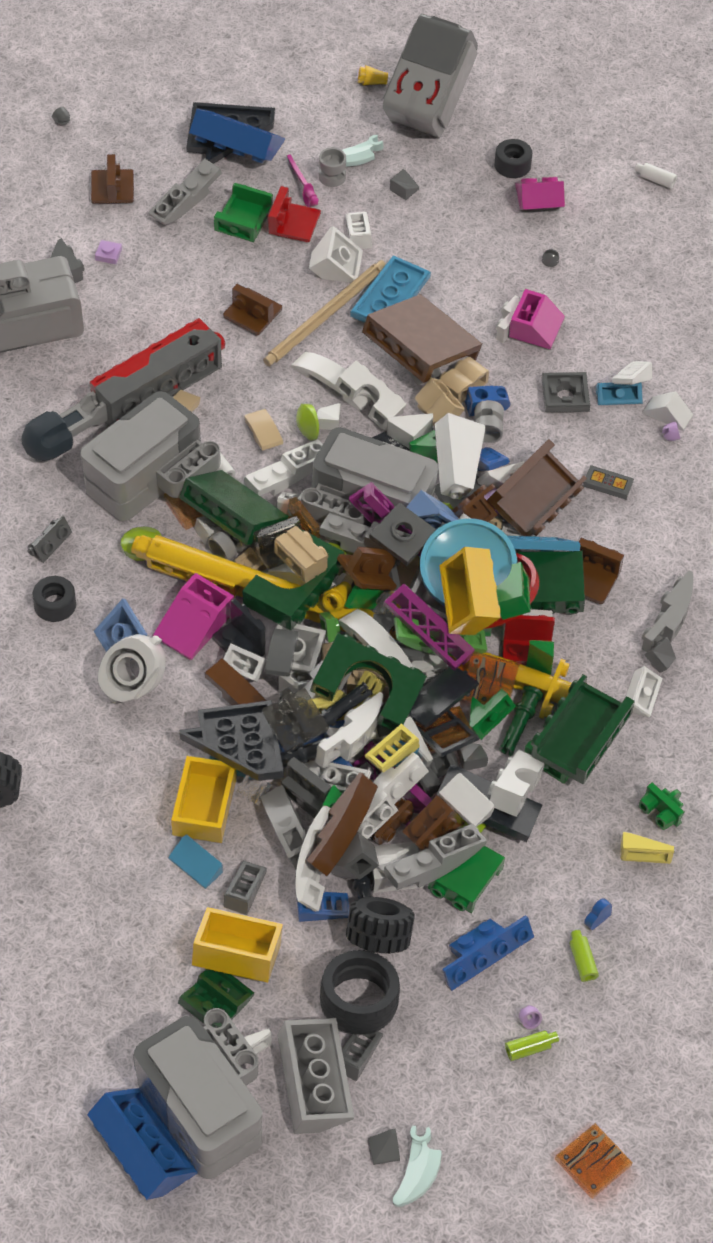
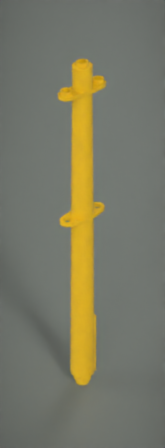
(184, 561)

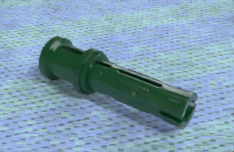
(523, 712)

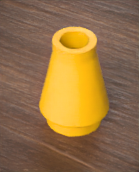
(372, 76)
(336, 597)

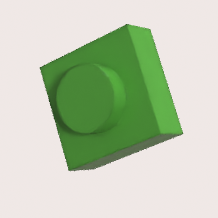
(330, 624)

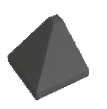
(384, 1147)

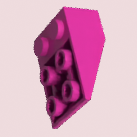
(194, 616)

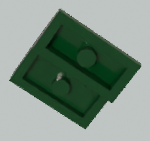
(215, 991)

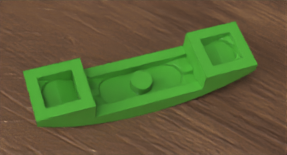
(408, 638)

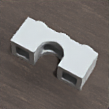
(359, 381)
(514, 781)

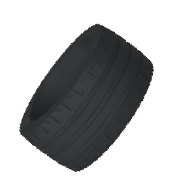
(360, 965)

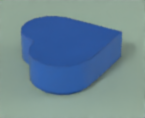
(599, 913)

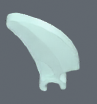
(363, 152)
(421, 1169)

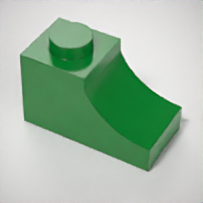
(514, 593)

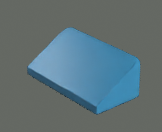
(619, 393)
(196, 862)

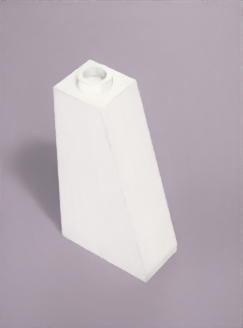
(458, 454)

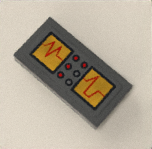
(608, 482)

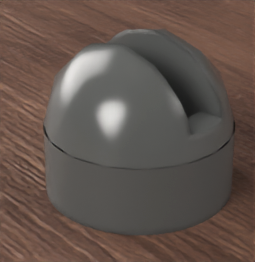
(61, 116)
(550, 258)

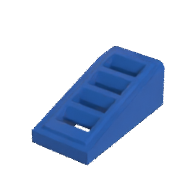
(491, 459)
(306, 914)

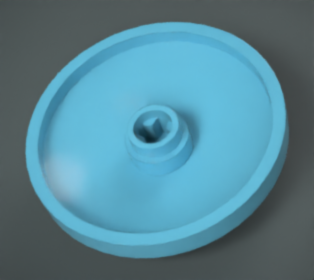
(460, 534)

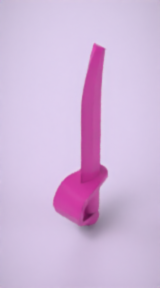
(309, 196)

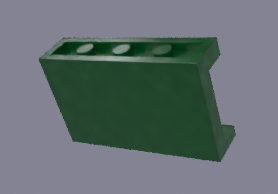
(230, 504)
(559, 581)
(580, 730)

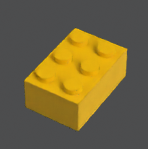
(469, 591)
(203, 799)
(237, 944)

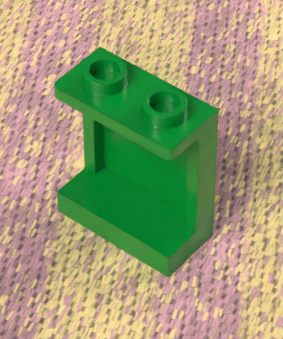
(244, 212)
(469, 880)

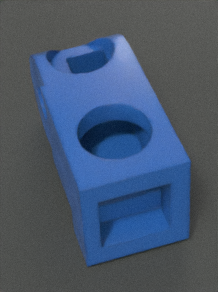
(483, 393)

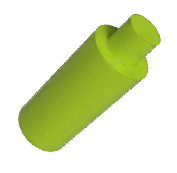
(583, 957)
(530, 1044)

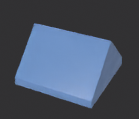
(431, 510)
(117, 625)

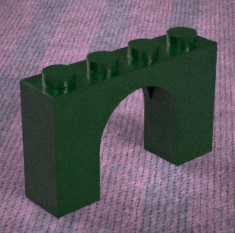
(290, 605)
(348, 655)

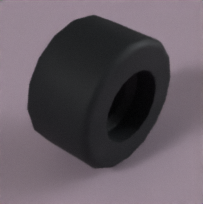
(513, 167)
(57, 610)

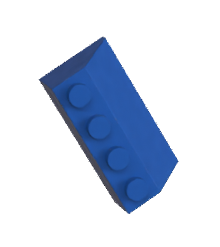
(235, 135)
(141, 1142)

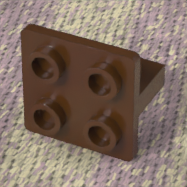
(113, 184)
(251, 309)
(369, 568)
(433, 822)

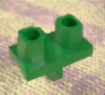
(666, 803)

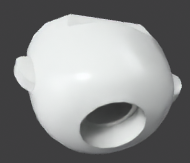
(115, 672)

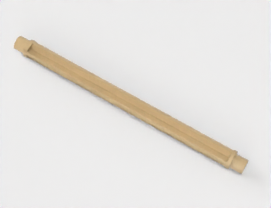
(324, 313)

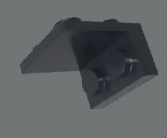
(242, 631)

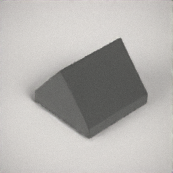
(429, 783)

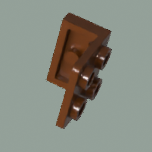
(476, 506)
(600, 569)

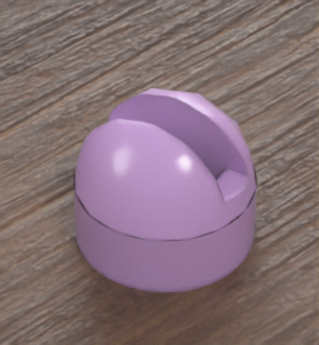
(671, 432)
(534, 1021)

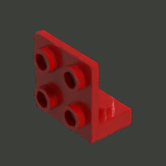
(292, 219)
(523, 629)

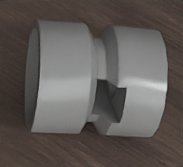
(332, 167)
(491, 415)
(225, 545)

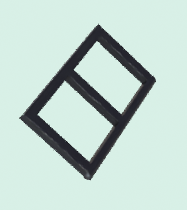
(453, 722)

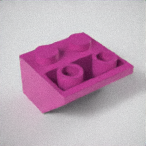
(543, 194)
(536, 320)

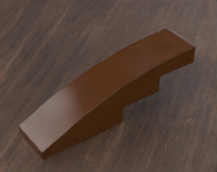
(232, 684)
(342, 827)

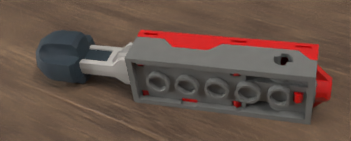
(164, 366)

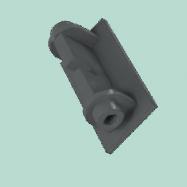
(52, 538)

